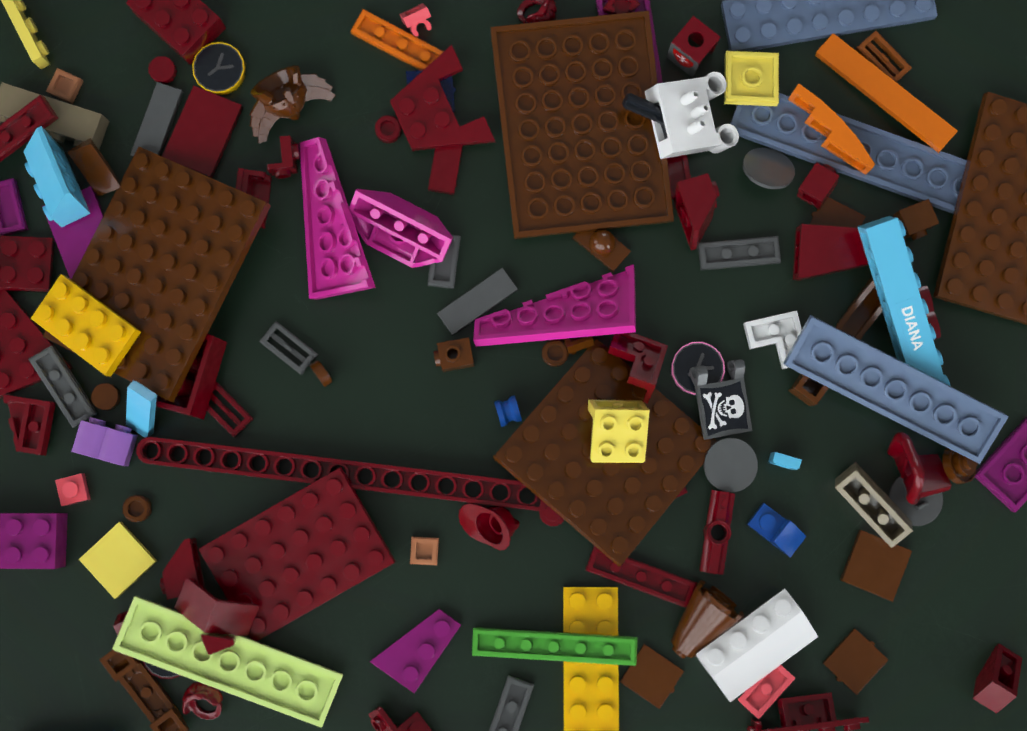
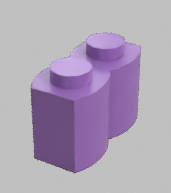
(105, 443)

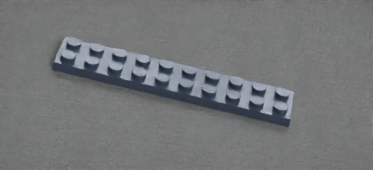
(899, 162)

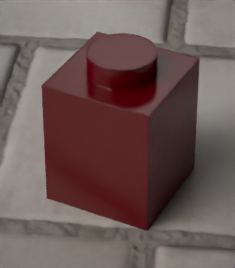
(818, 185)

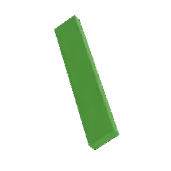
(555, 646)

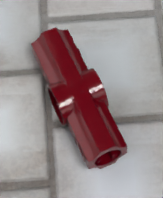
(719, 513)

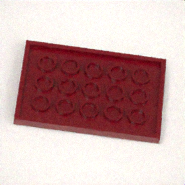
(298, 553)

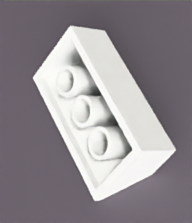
(757, 645)

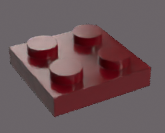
(26, 263)

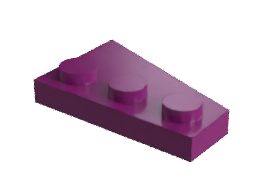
(418, 650)

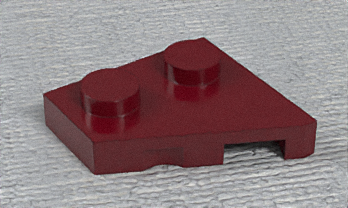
(30, 423)

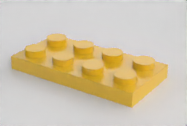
(85, 325)

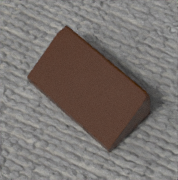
(94, 167)

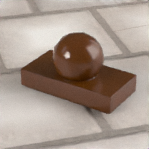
(603, 247)

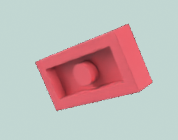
(766, 691)

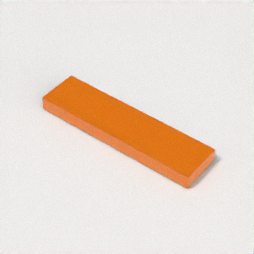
(394, 40)

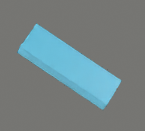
(140, 409)

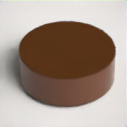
(554, 353)
(321, 373)
(105, 396)
(137, 508)

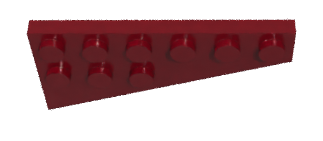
(18, 342)

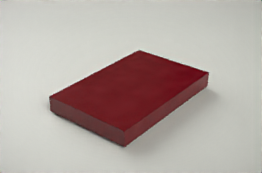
(203, 131)

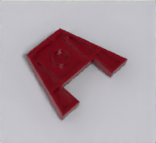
(427, 113)

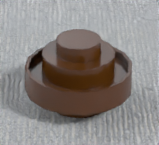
(958, 467)

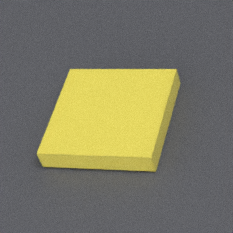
(751, 78)
(118, 560)

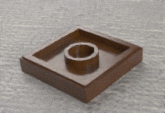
(875, 565)

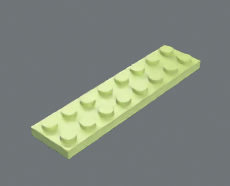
(245, 670)

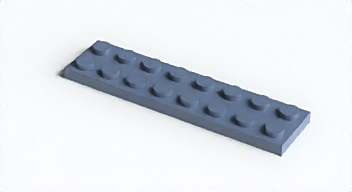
(776, 23)
(895, 389)

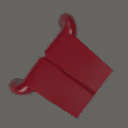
(921, 473)

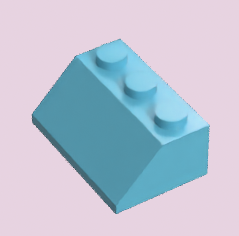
(54, 179)

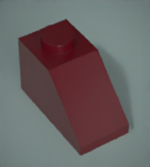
(182, 566)
(998, 679)

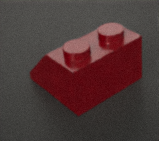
(695, 206)

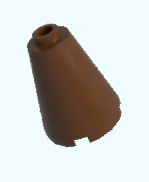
(704, 620)

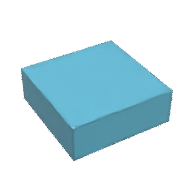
(784, 461)

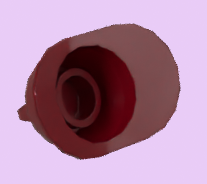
(488, 525)

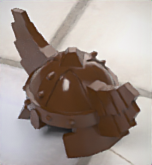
(284, 96)

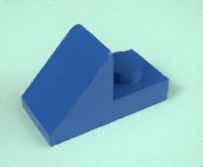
(776, 529)

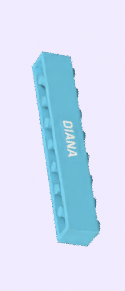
(900, 295)

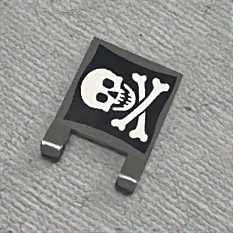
(722, 404)

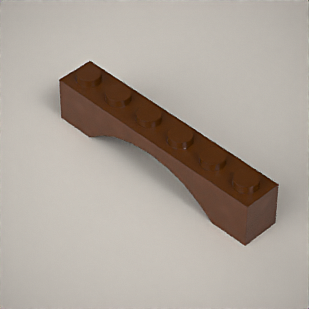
(854, 322)

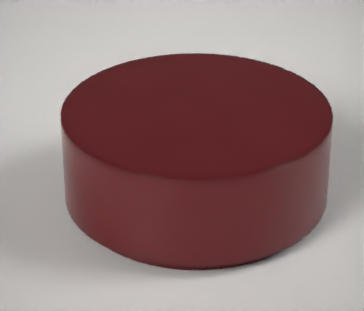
(162, 70)
(388, 129)

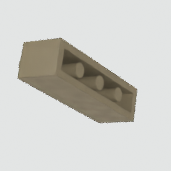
(73, 123)

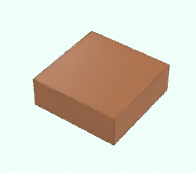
(64, 86)
(424, 550)

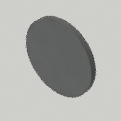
(768, 168)
(730, 465)
(921, 513)

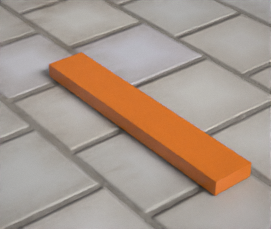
(886, 93)

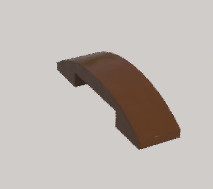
(145, 691)

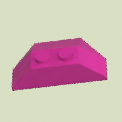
(399, 228)

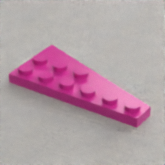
(332, 243)
(572, 312)

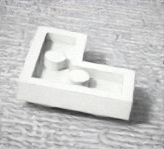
(777, 330)

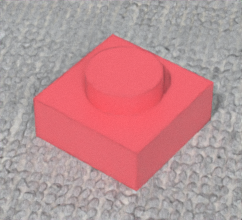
(72, 489)

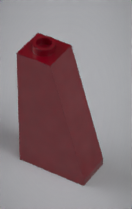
(826, 250)

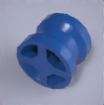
(508, 411)

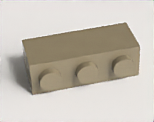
(873, 505)

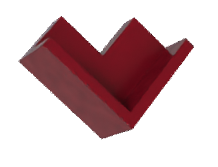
(646, 358)
(214, 614)

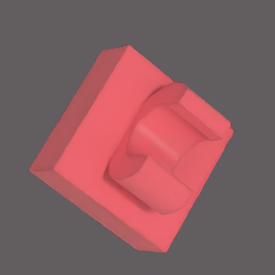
(414, 16)

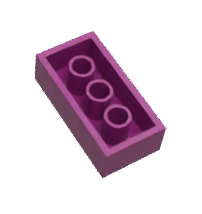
(33, 540)

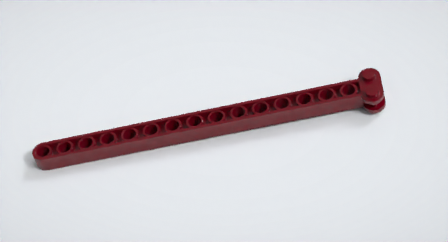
(353, 468)

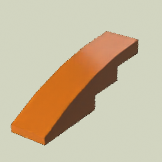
(838, 135)

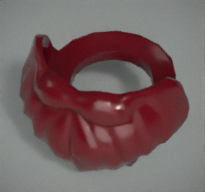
(546, 12)
(202, 691)

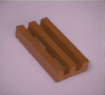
(889, 50)

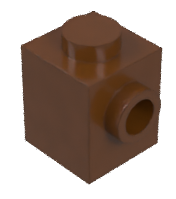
(917, 219)
(454, 355)

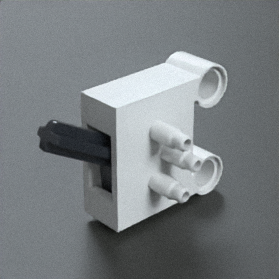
(684, 116)

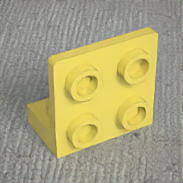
(618, 431)

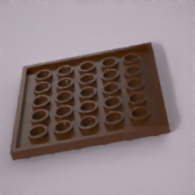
(603, 501)

